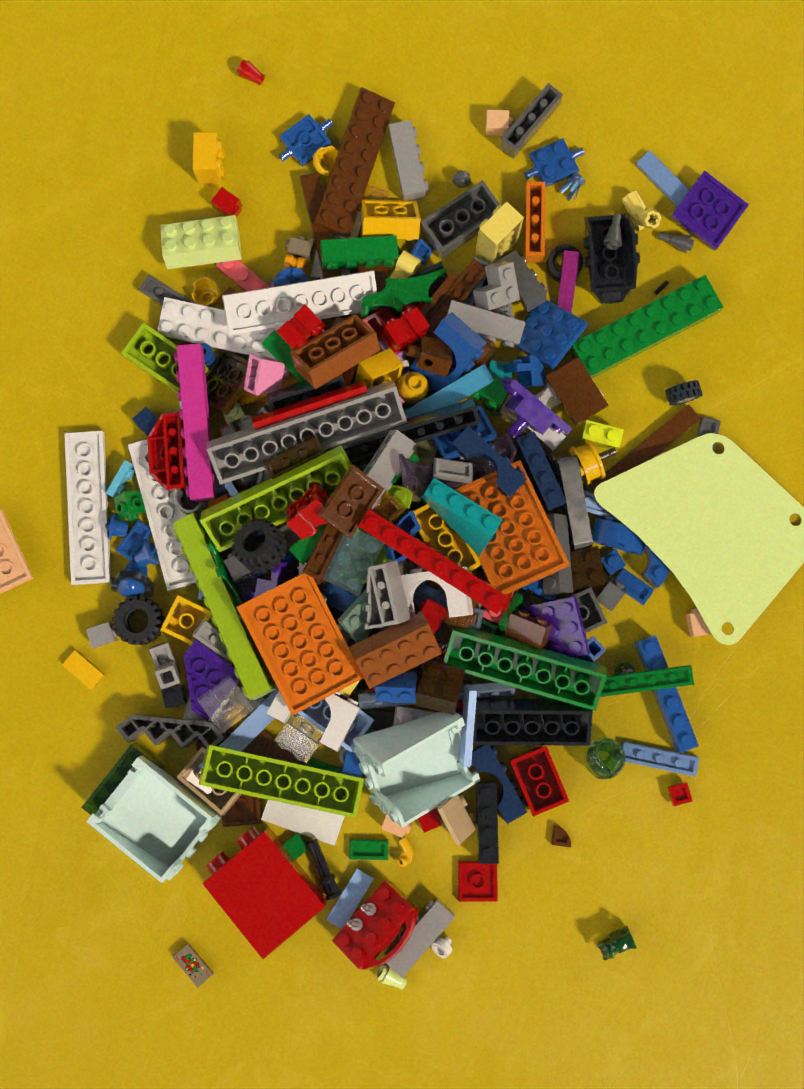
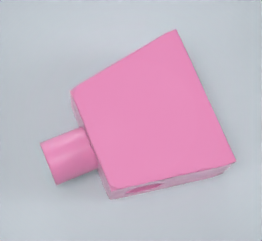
(264, 374)

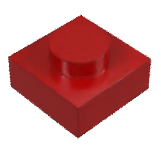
(679, 794)

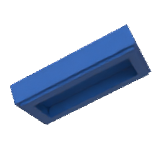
(133, 541)
(634, 586)

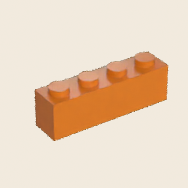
(534, 222)

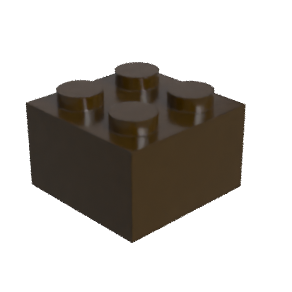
(587, 569)
(440, 687)

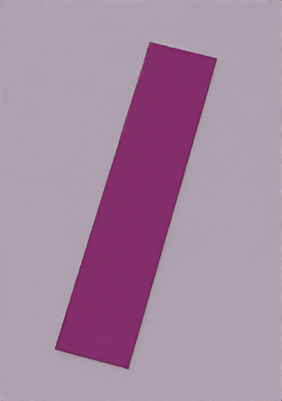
(568, 280)

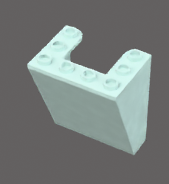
(414, 766)
(154, 819)

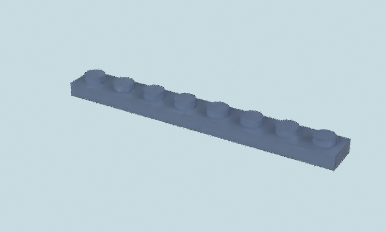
(484, 690)

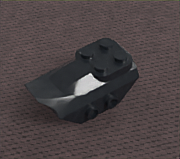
(611, 271)

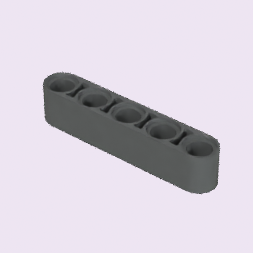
(575, 507)

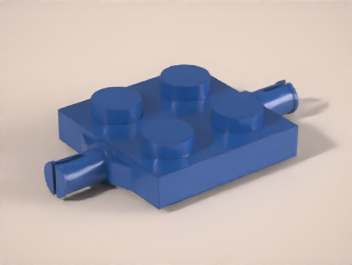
(304, 139)
(553, 163)

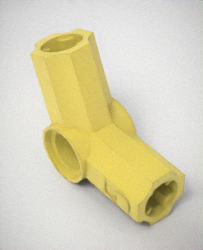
(640, 215)

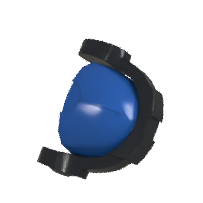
(132, 581)

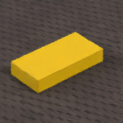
(83, 669)

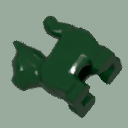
(617, 942)

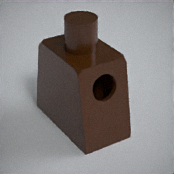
(432, 355)

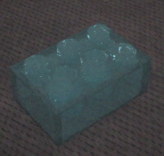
(351, 561)

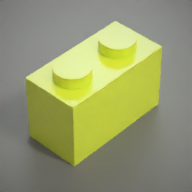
(601, 435)

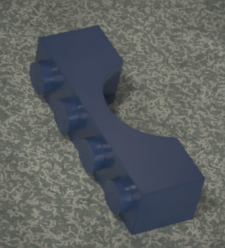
(470, 445)
(541, 472)
(510, 804)

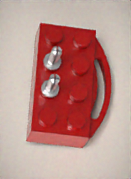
(377, 927)

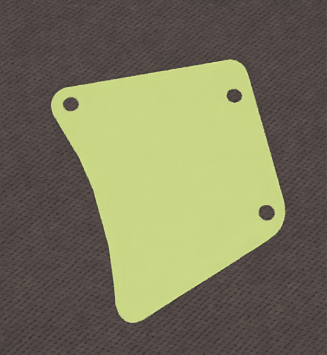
(714, 526)

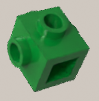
(129, 505)

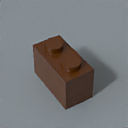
(528, 629)

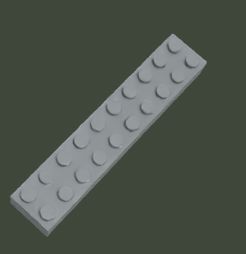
(334, 425)

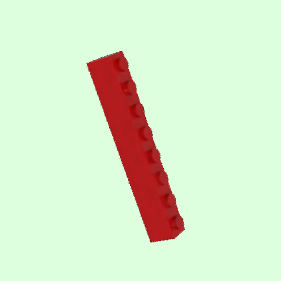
(433, 561)

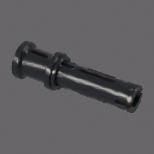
(326, 878)

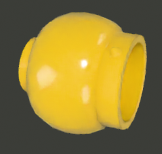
(413, 387)

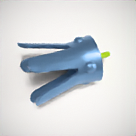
(576, 182)

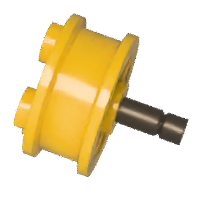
(590, 461)

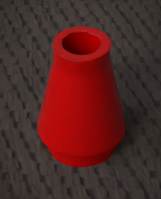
(250, 72)

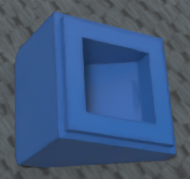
(420, 250)

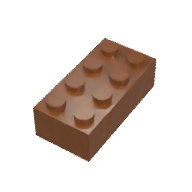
(335, 351)
(395, 650)

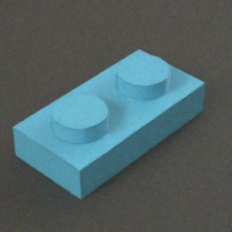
(125, 473)

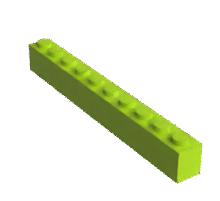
(225, 615)

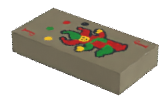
(193, 965)

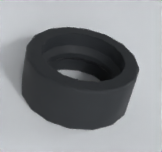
(554, 253)

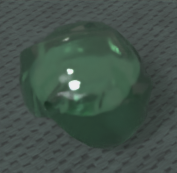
(604, 758)

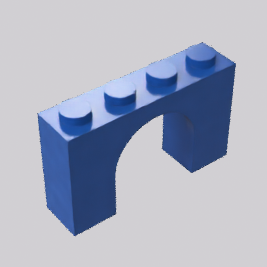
(466, 346)

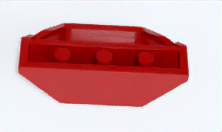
(166, 452)

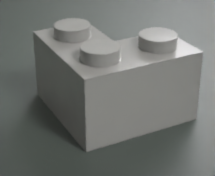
(501, 286)

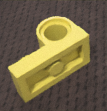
(406, 266)

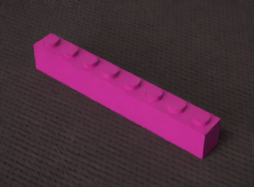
(196, 422)

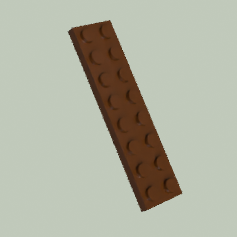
(354, 163)

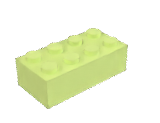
(201, 242)

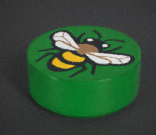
(624, 668)

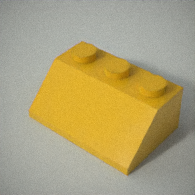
(390, 218)

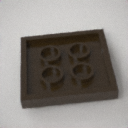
(226, 381)

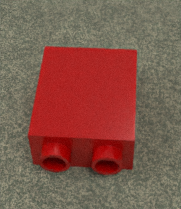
(263, 890)

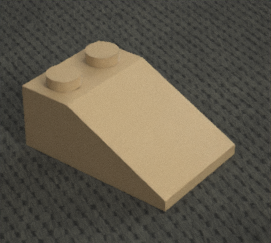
(218, 799)
(457, 819)

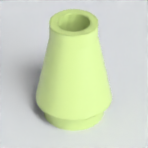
(390, 977)

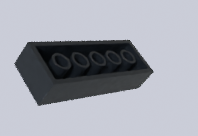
(531, 722)

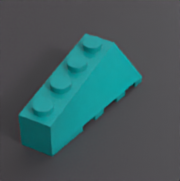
(463, 515)

